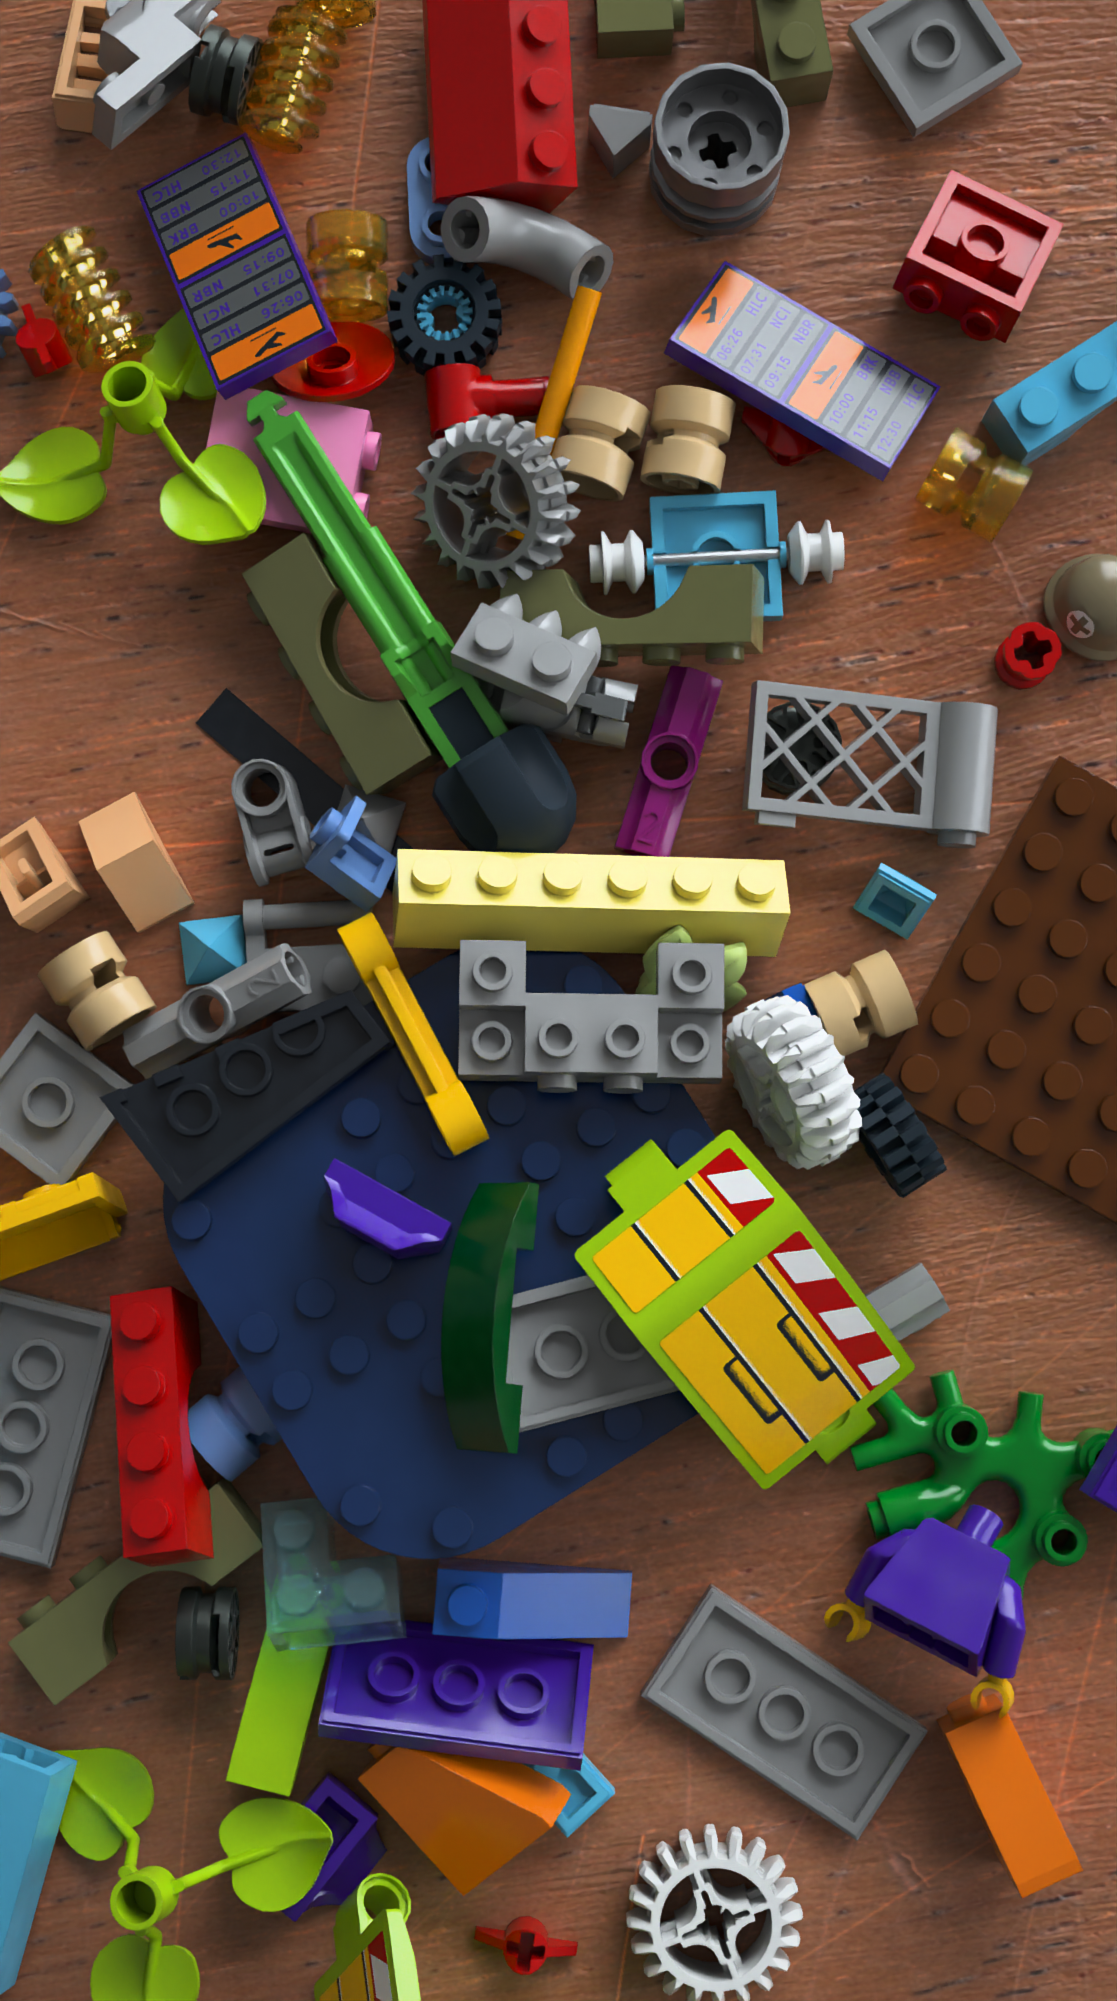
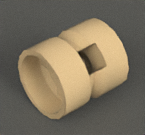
(689, 430)
(600, 436)
(96, 990)
(863, 1003)

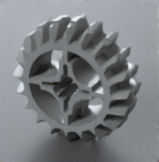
(516, 493)

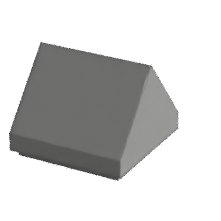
(619, 135)

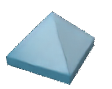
(894, 901)
(212, 947)

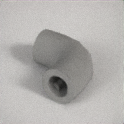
(525, 240)

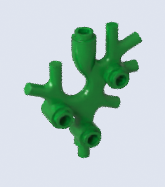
(1022, 1458)

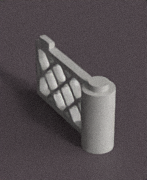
(950, 776)

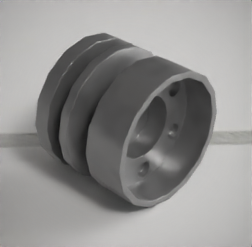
(723, 117)

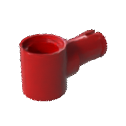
(461, 392)

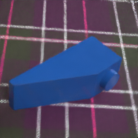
(530, 1600)

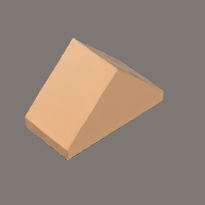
(134, 863)
(36, 878)

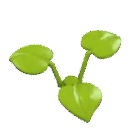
(206, 504)
(270, 1848)

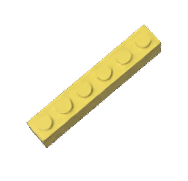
(586, 900)

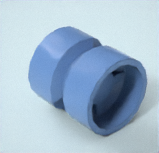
(231, 1426)

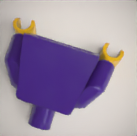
(945, 1596)

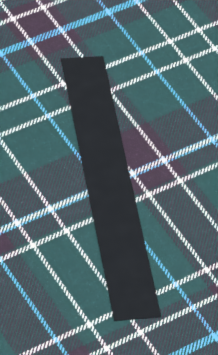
(251, 737)

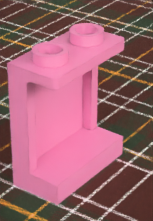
(341, 431)

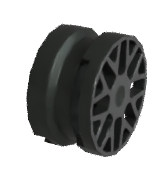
(223, 74)
(207, 1633)

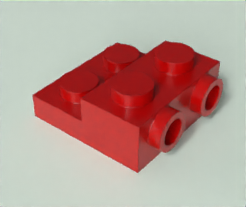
(976, 258)

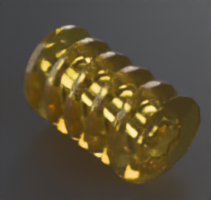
(290, 77)
(84, 303)

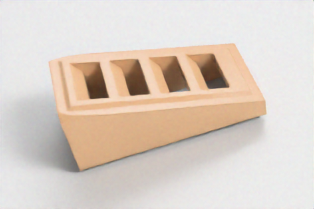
(71, 95)

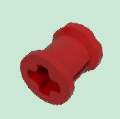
(1034, 638)

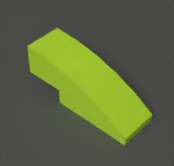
(277, 1717)

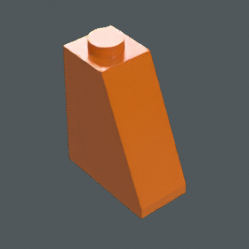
(1008, 1795)
(462, 1808)

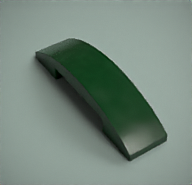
(478, 1316)

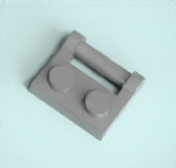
(327, 964)

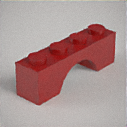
(160, 1486)

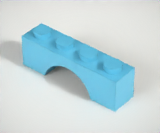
(1055, 399)

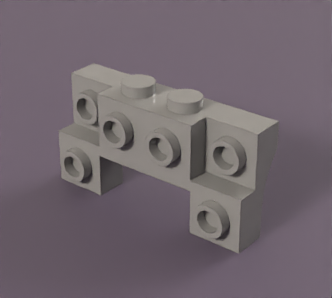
(590, 1036)

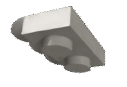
(527, 656)

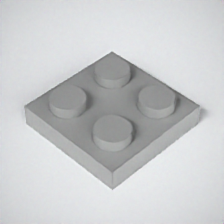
(933, 56)
(53, 1102)

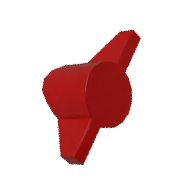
(41, 344)
(781, 442)
(525, 1944)

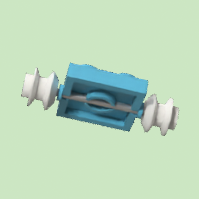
(717, 532)

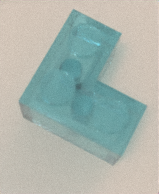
(323, 1599)

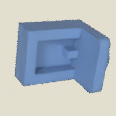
(349, 858)

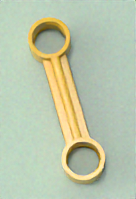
(413, 1035)

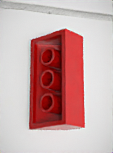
(500, 100)

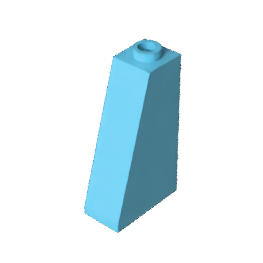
(31, 1809)

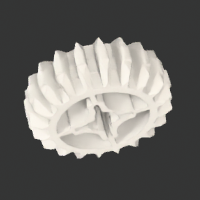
(793, 1082)
(738, 1910)

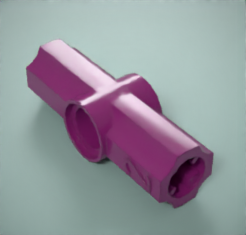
(678, 726)

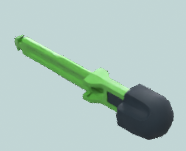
(500, 784)

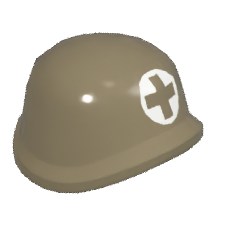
(1083, 606)

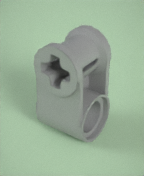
(272, 826)

